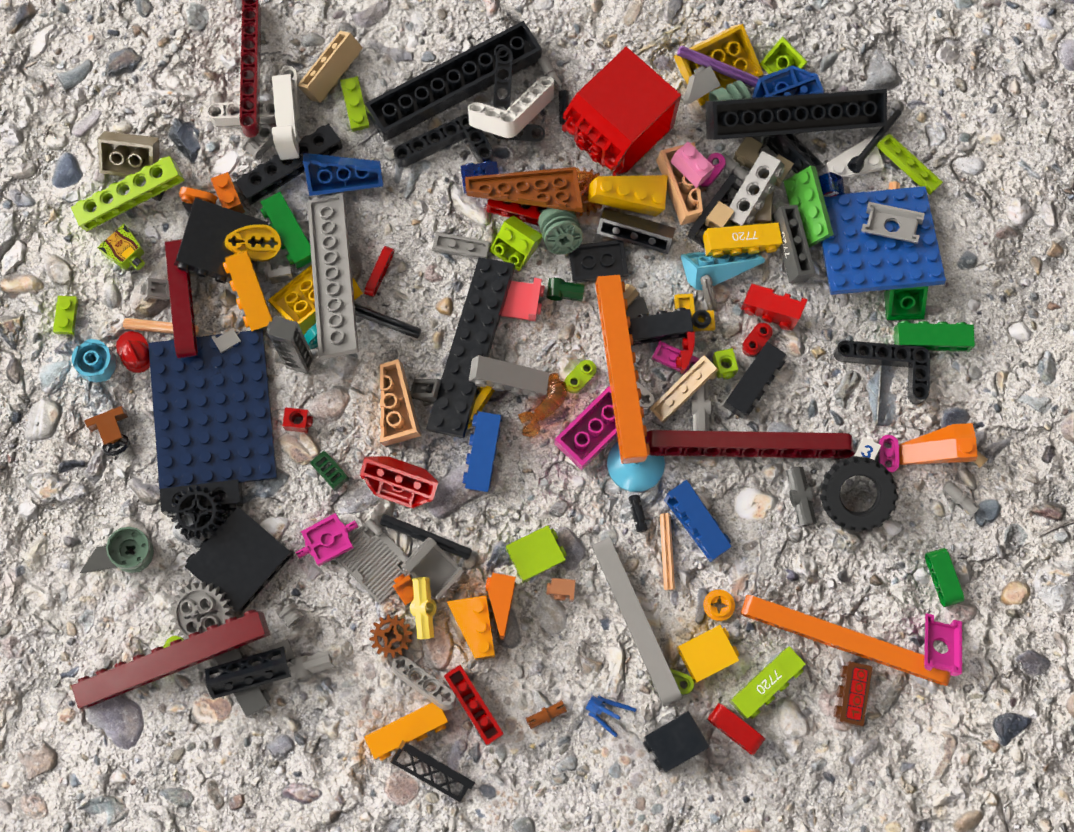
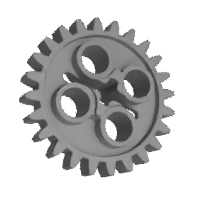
(197, 596)

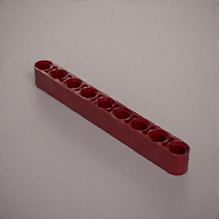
(250, 68)

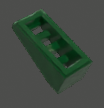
(339, 481)

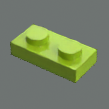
(65, 315)

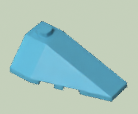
(719, 269)

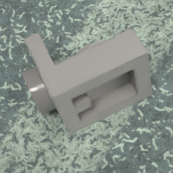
(278, 275)
(155, 289)

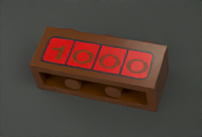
(853, 694)

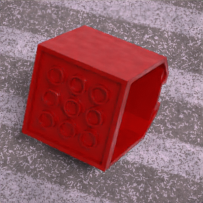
(622, 112)

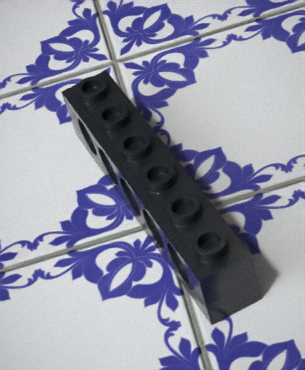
(286, 173)

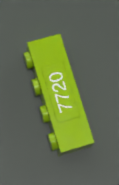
(767, 683)

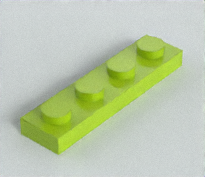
(909, 163)

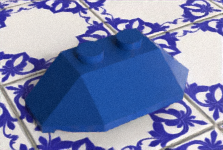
(788, 82)

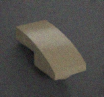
(766, 213)

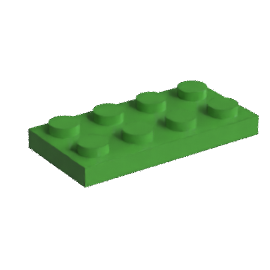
(806, 192)

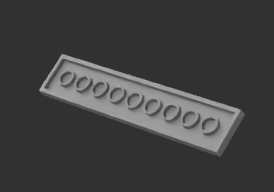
(332, 277)

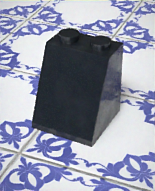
(675, 742)

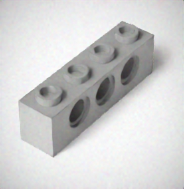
(754, 180)

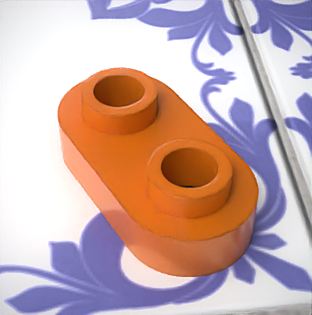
(189, 194)

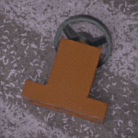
(109, 430)

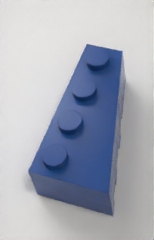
(340, 174)
(483, 451)
(697, 521)

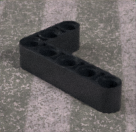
(505, 103)
(445, 141)
(891, 359)

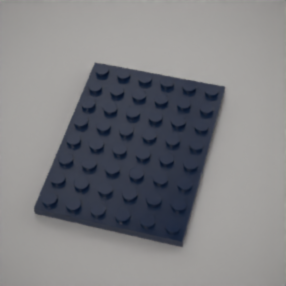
(212, 412)

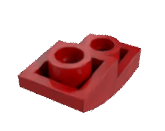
(686, 354)

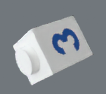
(867, 447)

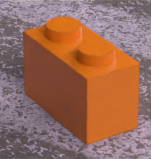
(227, 193)

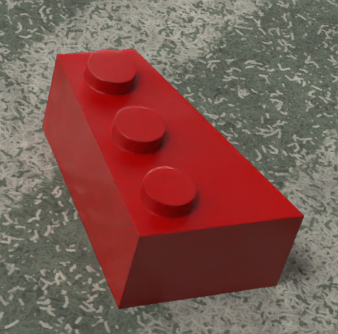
(773, 307)

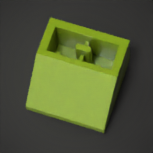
(516, 242)

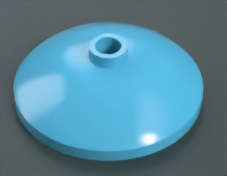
(635, 476)

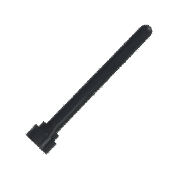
(857, 163)

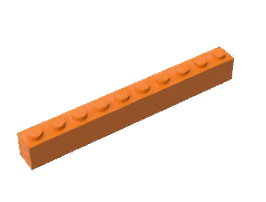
(621, 371)

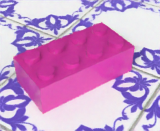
(589, 431)

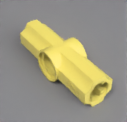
(423, 607)

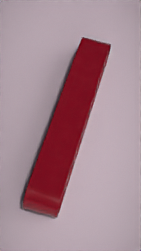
(181, 304)

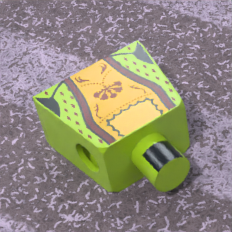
(123, 249)

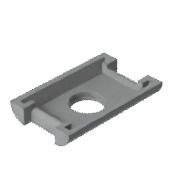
(907, 220)

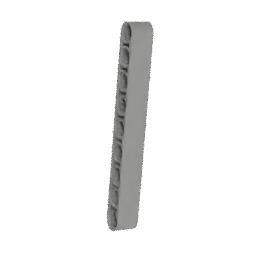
(637, 622)

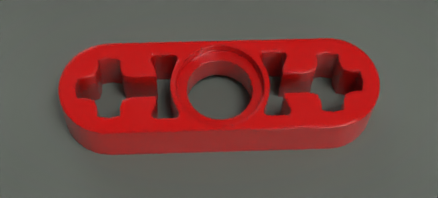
(379, 271)

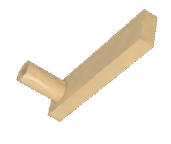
(684, 388)

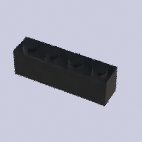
(635, 230)
(660, 326)
(754, 380)

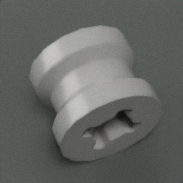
(291, 615)

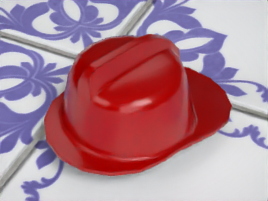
(133, 351)

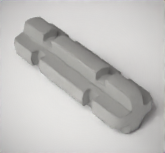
(709, 292)

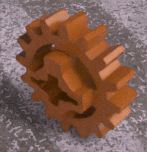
(388, 647)

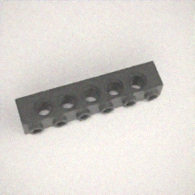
(290, 344)

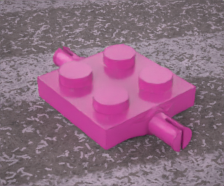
(327, 539)

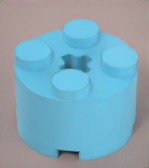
(102, 357)

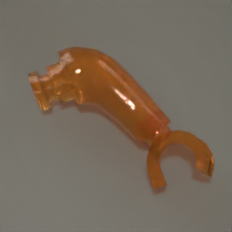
(555, 398)

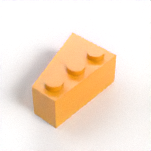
(474, 624)

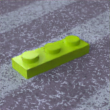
(354, 103)

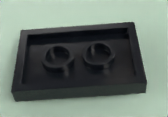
(597, 260)

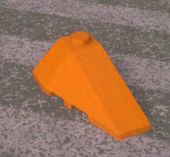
(944, 445)

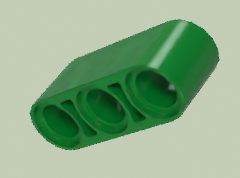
(944, 577)

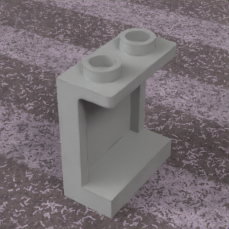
(434, 563)

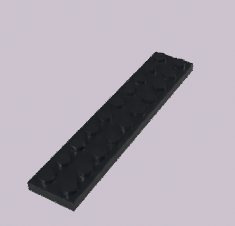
(472, 338)

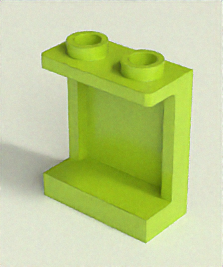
(536, 553)

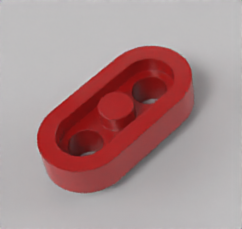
(757, 339)

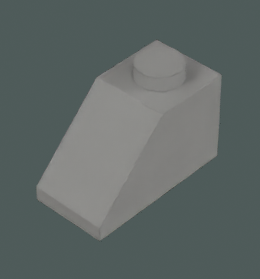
(700, 84)

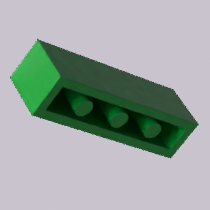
(288, 229)
(935, 336)

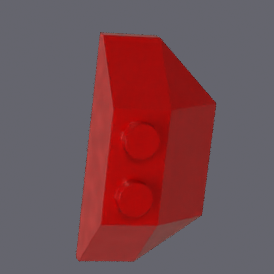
(398, 481)

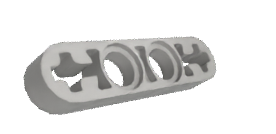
(425, 681)

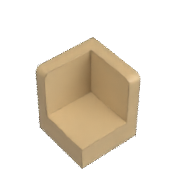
(719, 216)

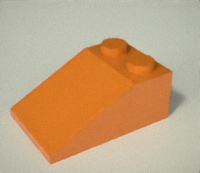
(501, 592)

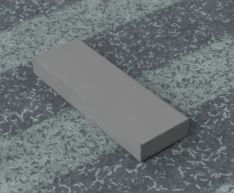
(461, 246)

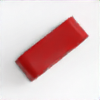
(736, 729)

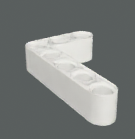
(228, 109)
(518, 115)
(285, 132)

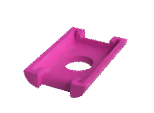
(949, 634)

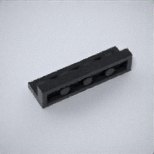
(795, 151)
(720, 196)
(247, 676)
(440, 767)

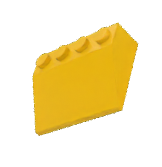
(729, 47)
(297, 300)

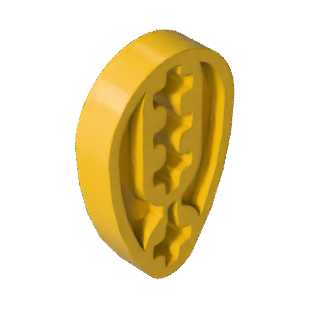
(257, 232)

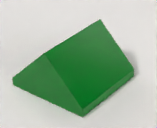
(906, 303)

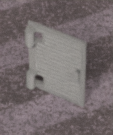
(374, 561)

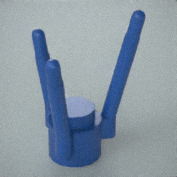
(597, 706)

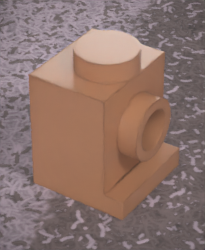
(561, 589)

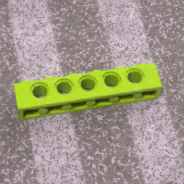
(138, 194)

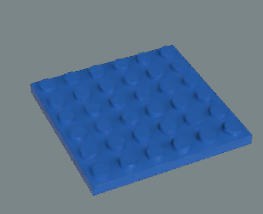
(874, 262)

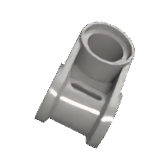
(259, 145)

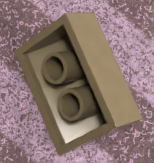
(126, 153)

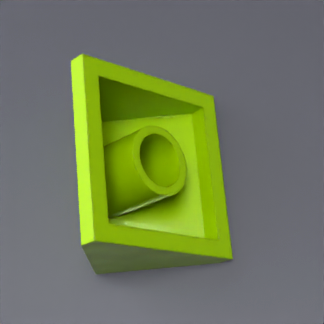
(782, 56)

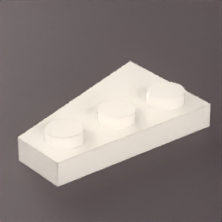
(871, 163)

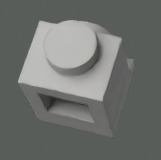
(226, 340)

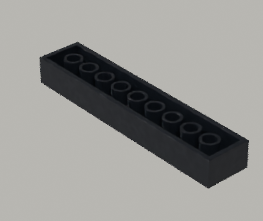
(451, 82)
(796, 113)

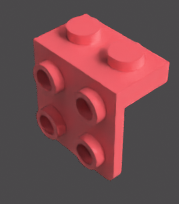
(523, 300)

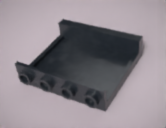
(204, 237)
(238, 559)

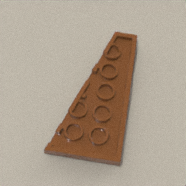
(539, 188)

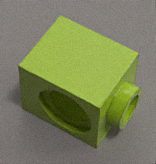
(725, 356)

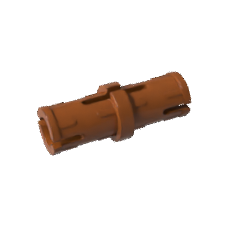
(546, 714)

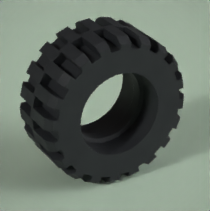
(880, 509)

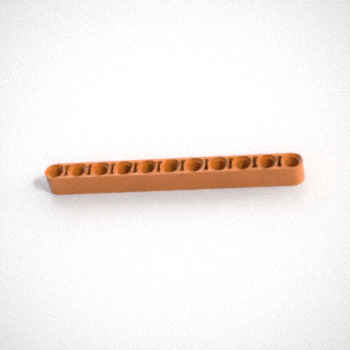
(841, 638)

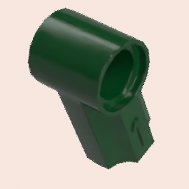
(559, 290)

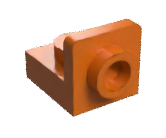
(404, 588)

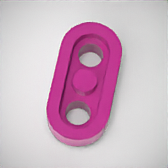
(717, 170)
(889, 455)

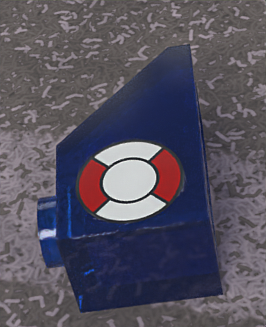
(831, 184)

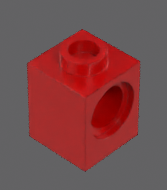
(292, 413)

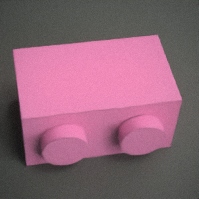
(692, 164)

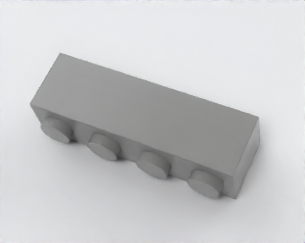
(508, 377)

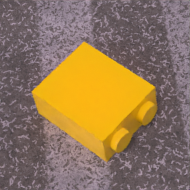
(708, 653)

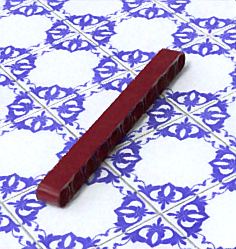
(750, 444)

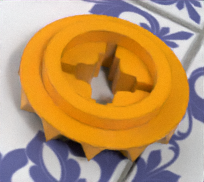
(725, 598)

